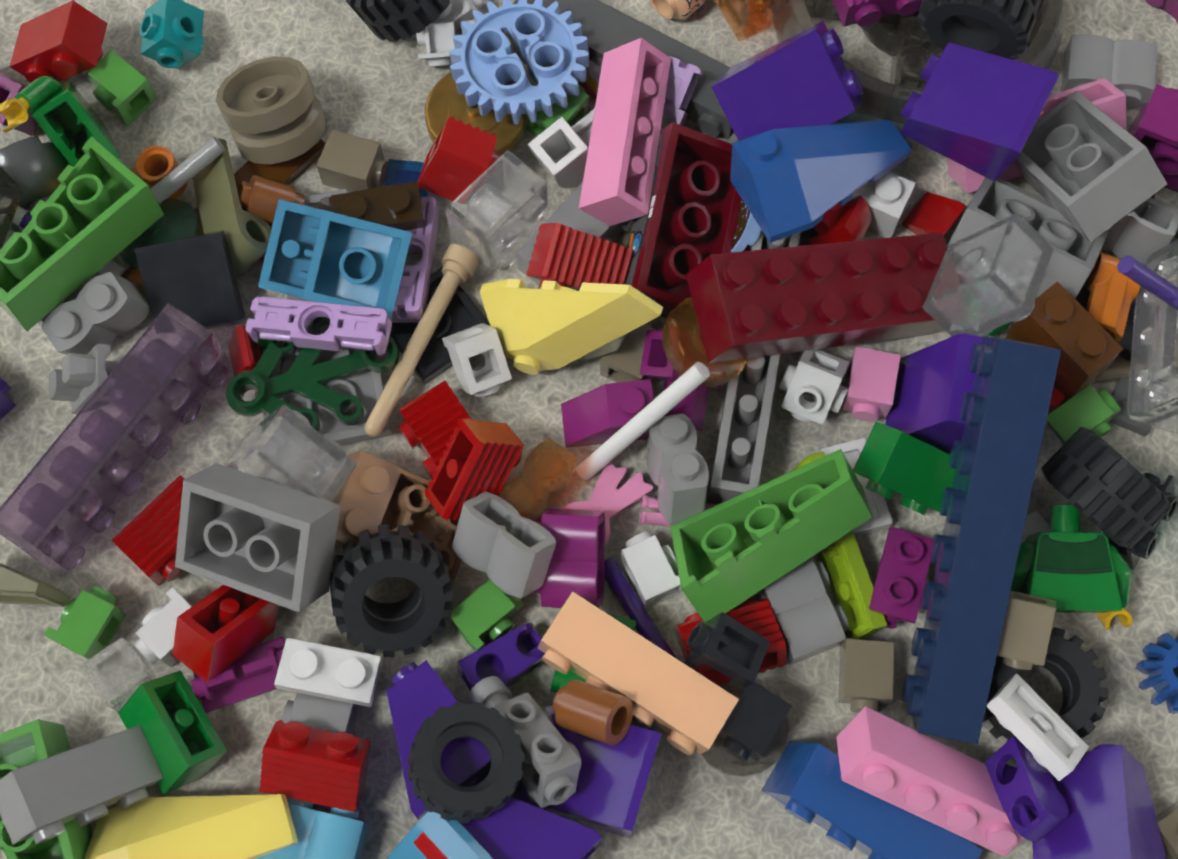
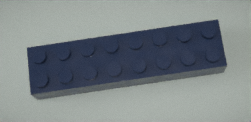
(979, 536)

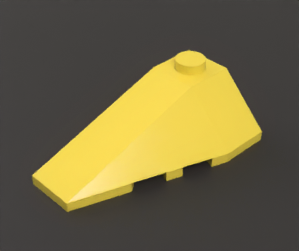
(559, 324)
(195, 828)

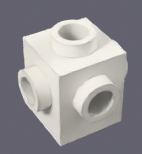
(814, 386)

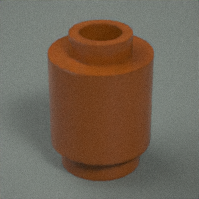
(262, 196)

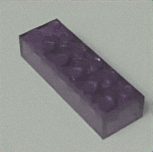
(113, 441)

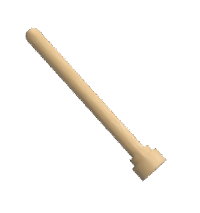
(458, 266)

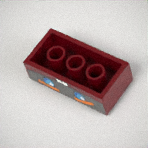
(688, 215)

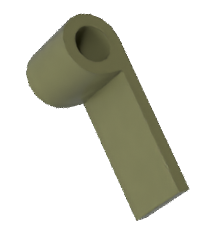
(221, 210)

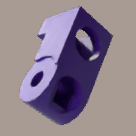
(506, 658)
(1026, 791)

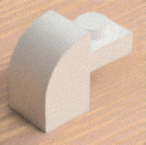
(564, 150)

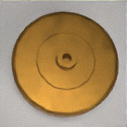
(446, 102)

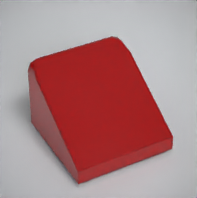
(934, 215)
(243, 351)

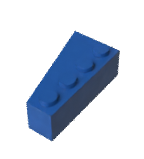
(812, 789)

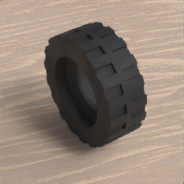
(465, 722)

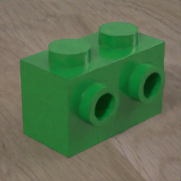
(904, 466)
(175, 729)

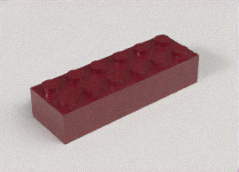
(815, 295)

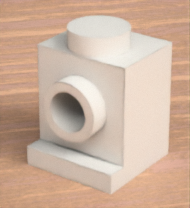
(492, 367)
(651, 569)
(159, 629)

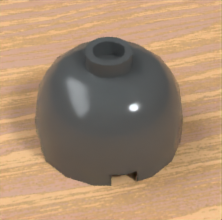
(33, 168)

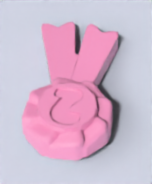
(609, 498)

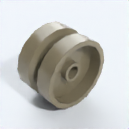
(271, 110)

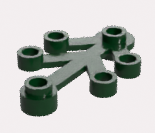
(304, 379)

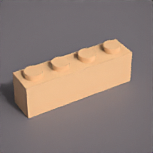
(630, 665)

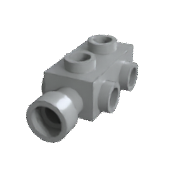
(548, 756)

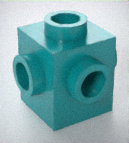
(172, 33)

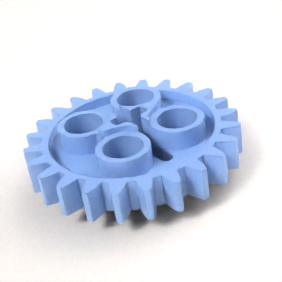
(553, 41)

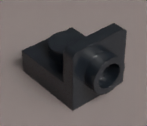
(727, 649)

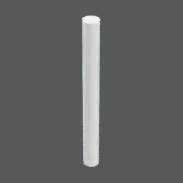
(643, 420)

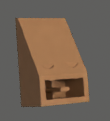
(390, 495)

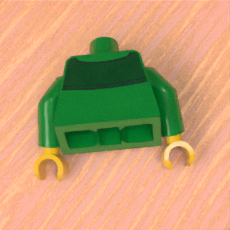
(60, 114)
(1074, 569)

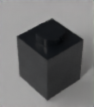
(753, 723)

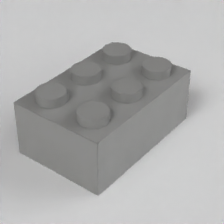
(1088, 166)
(1072, 253)
(256, 536)

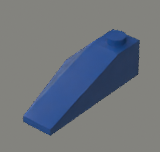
(804, 171)

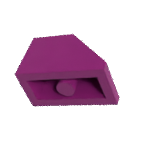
(603, 411)

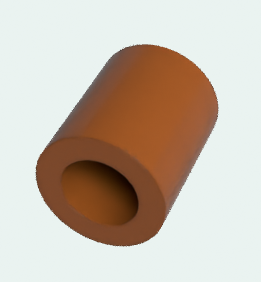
(593, 712)

